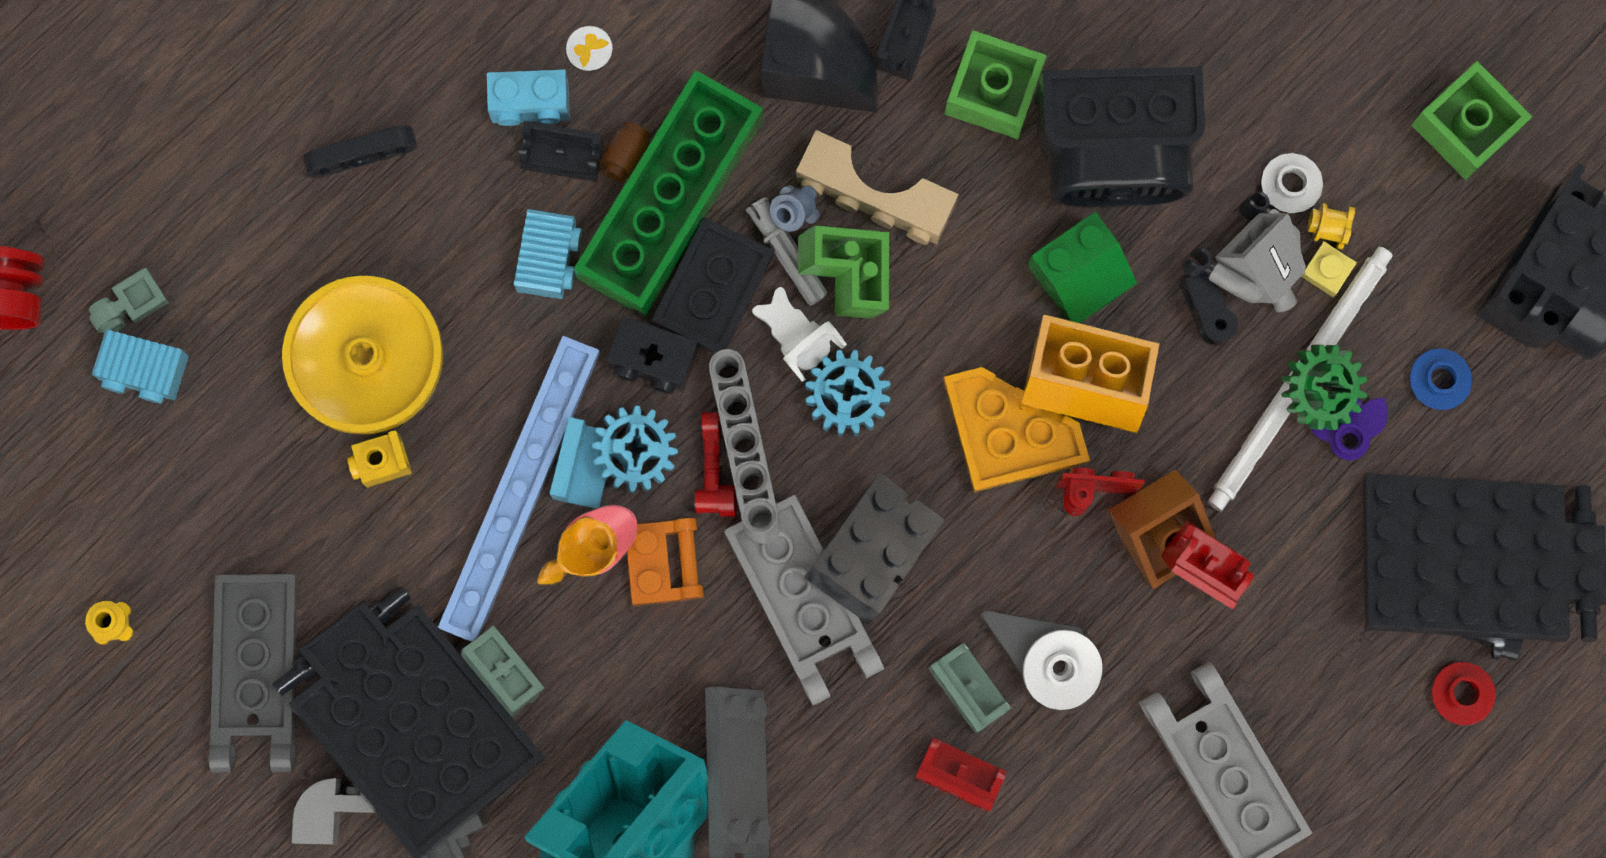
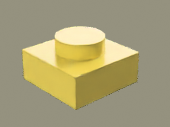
(1328, 269)

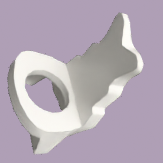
(801, 341)

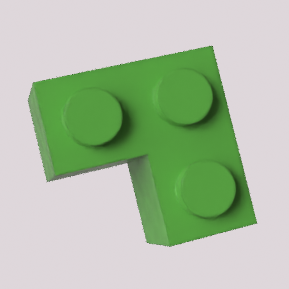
(856, 261)

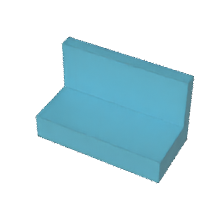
(575, 476)

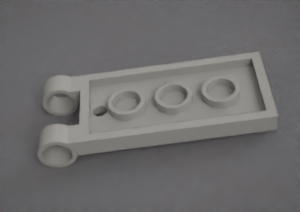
(794, 605)
(1229, 771)

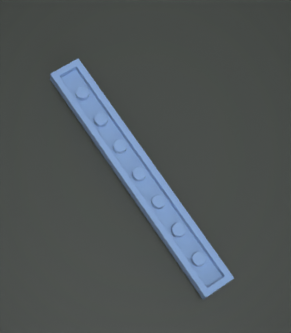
(519, 490)

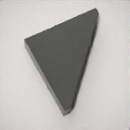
(1019, 633)

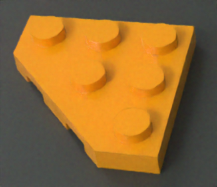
(1006, 438)

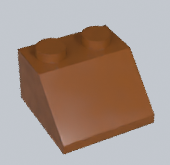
(1153, 518)

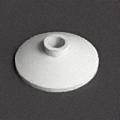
(1075, 682)

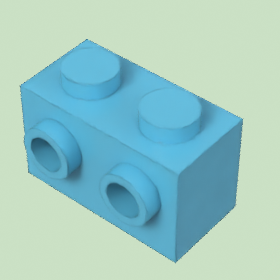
(528, 97)

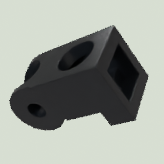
(1208, 309)

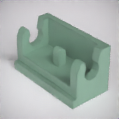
(502, 671)
(969, 688)

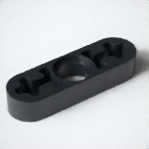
(360, 151)

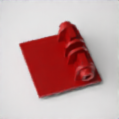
(1082, 483)

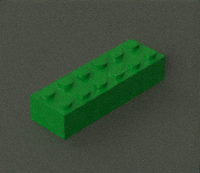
(669, 193)

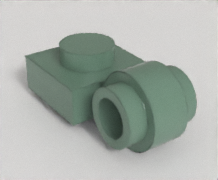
(137, 296)

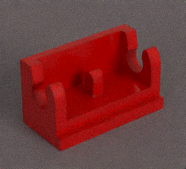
(1208, 564)
(960, 775)

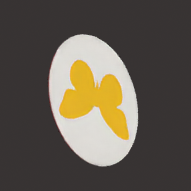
(589, 48)

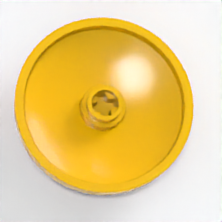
(362, 355)

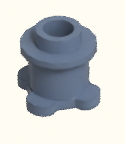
(794, 207)

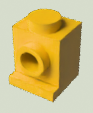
(393, 465)

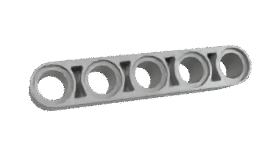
(742, 427)

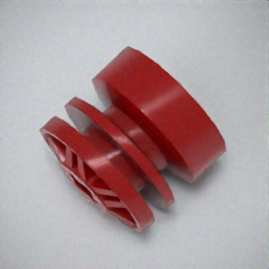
(18, 273)

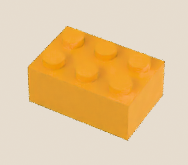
(1090, 373)

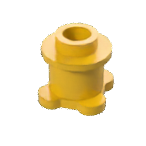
(1331, 225)
(119, 626)

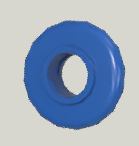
(1425, 389)

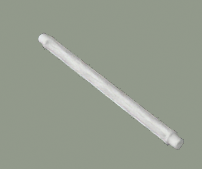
(1276, 413)

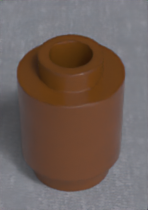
(624, 151)

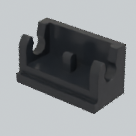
(905, 37)
(561, 151)

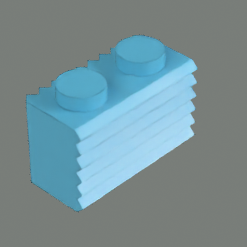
(546, 254)
(140, 366)

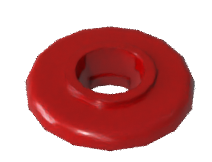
(1444, 697)

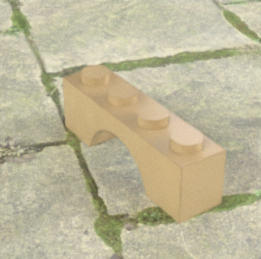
(919, 210)

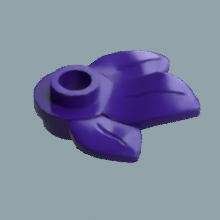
(1362, 427)

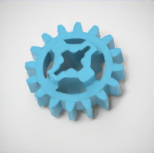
(829, 388)
(616, 448)

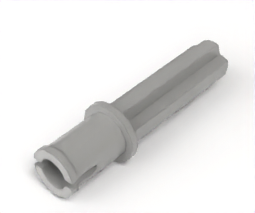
(786, 251)

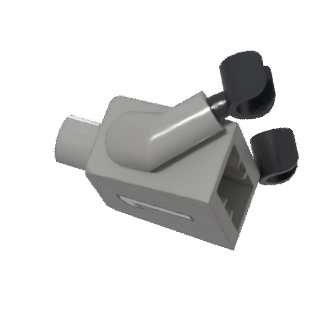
(1260, 260)

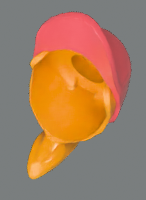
(592, 544)

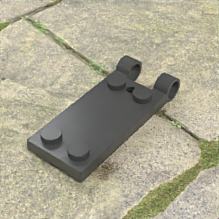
(250, 652)
(737, 772)

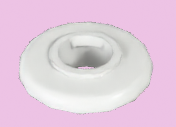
(1282, 198)

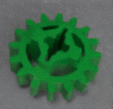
(1311, 401)

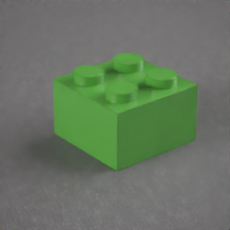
(995, 84)
(1471, 120)

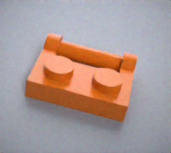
(650, 563)

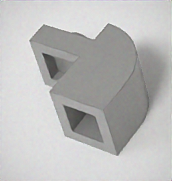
(319, 809)

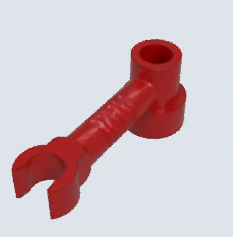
(714, 497)

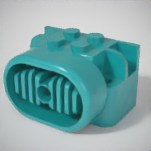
(628, 802)

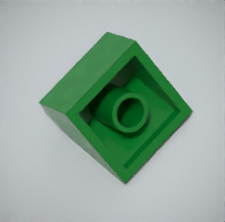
(1083, 269)

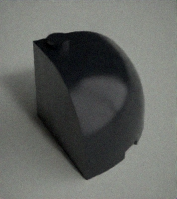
(817, 57)

